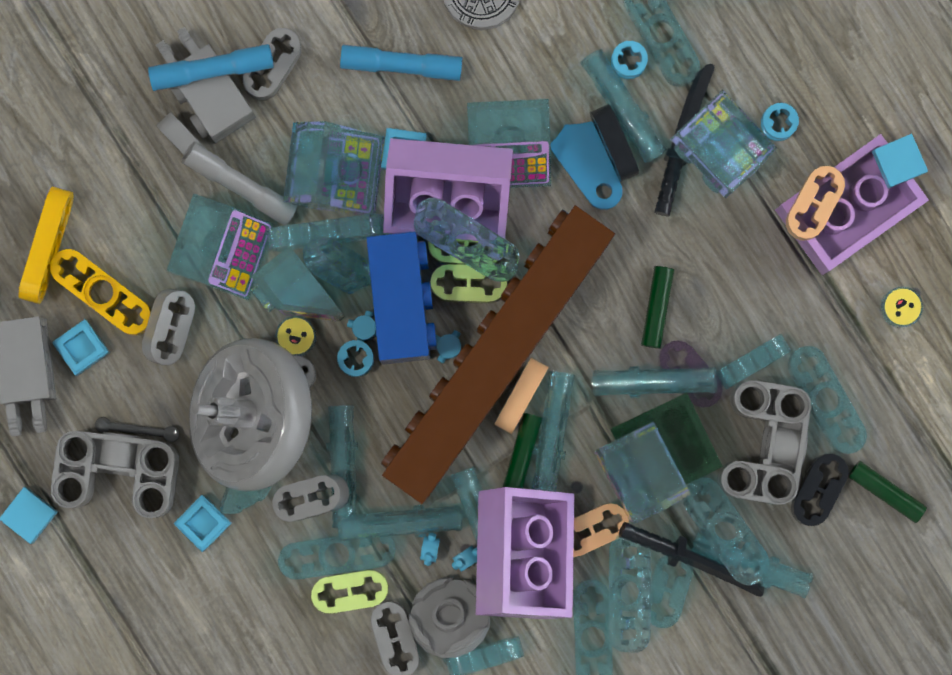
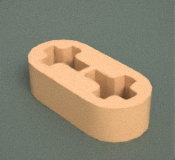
(823, 208)
(521, 395)
(601, 537)

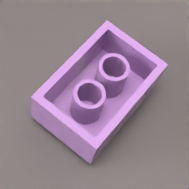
(461, 175)
(862, 211)
(525, 553)

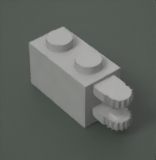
(215, 100)
(25, 371)

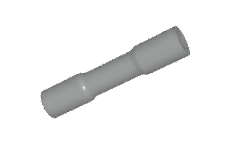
(218, 171)

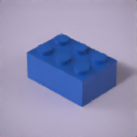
(400, 297)

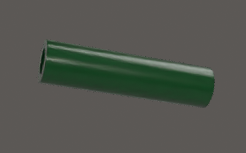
(657, 307)
(522, 451)
(887, 491)

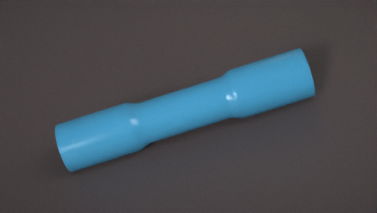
(376, 60)
(185, 72)

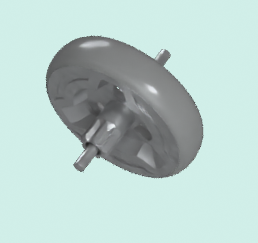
(277, 404)

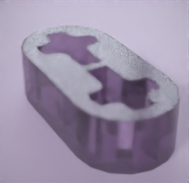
(692, 360)

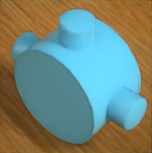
(363, 326)
(448, 346)
(430, 549)
(465, 558)

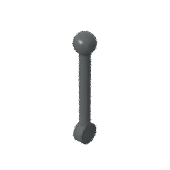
(170, 433)

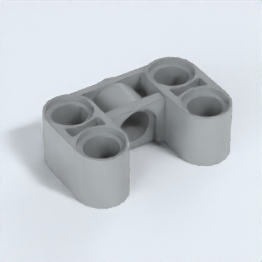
(781, 446)
(115, 455)

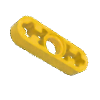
(45, 244)
(71, 283)

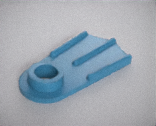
(587, 163)

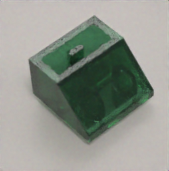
(682, 435)

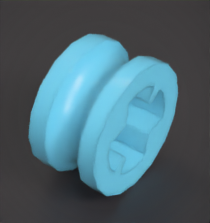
(636, 49)
(767, 123)
(343, 355)

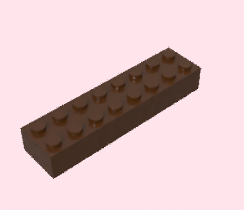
(498, 355)

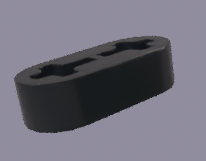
(614, 142)
(828, 494)

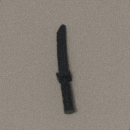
(674, 162)
(677, 552)

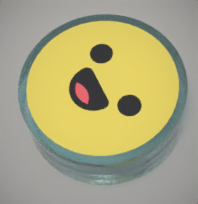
(901, 307)
(296, 335)

